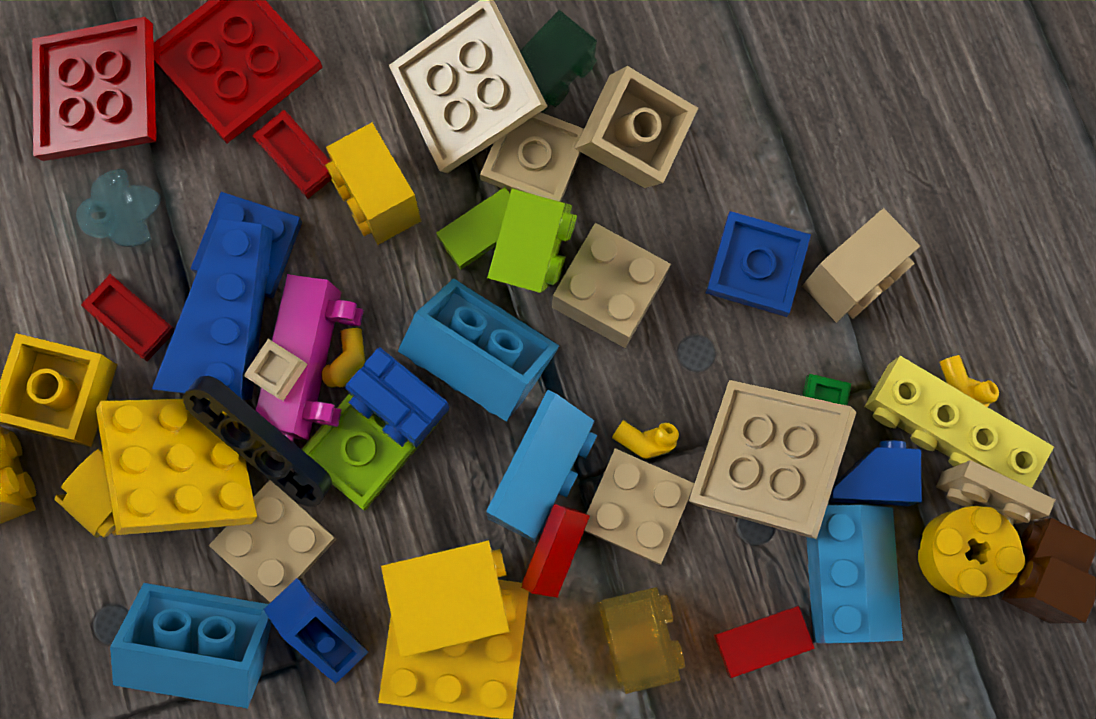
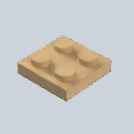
(535, 157)
(980, 486)
(638, 506)
(276, 546)

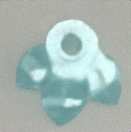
(124, 206)

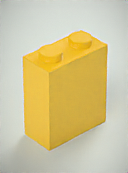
(447, 598)

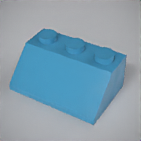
(477, 348)
(542, 467)
(854, 576)
(191, 645)

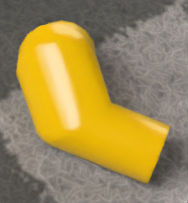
(347, 363)
(956, 376)
(647, 443)

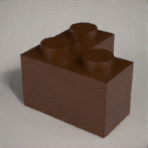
(1055, 573)

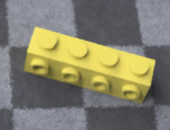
(955, 423)

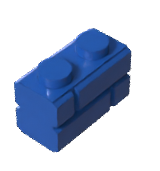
(396, 398)

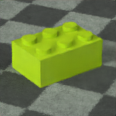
(531, 241)

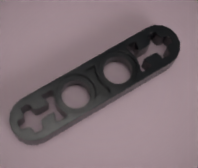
(308, 481)

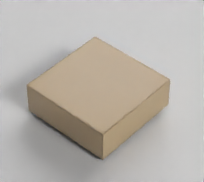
(275, 370)

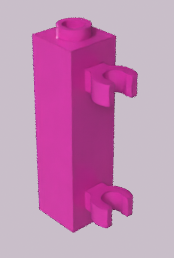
(305, 330)

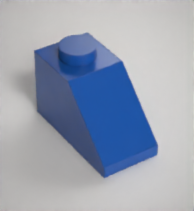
(882, 477)
(315, 631)

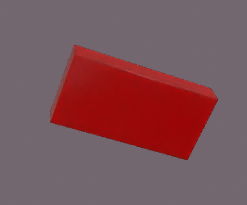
(294, 153)
(128, 317)
(555, 551)
(764, 641)

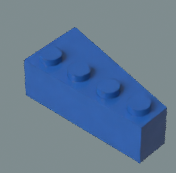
(222, 312)

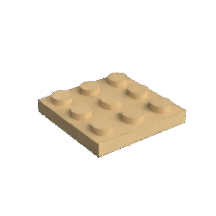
(467, 85)
(773, 458)

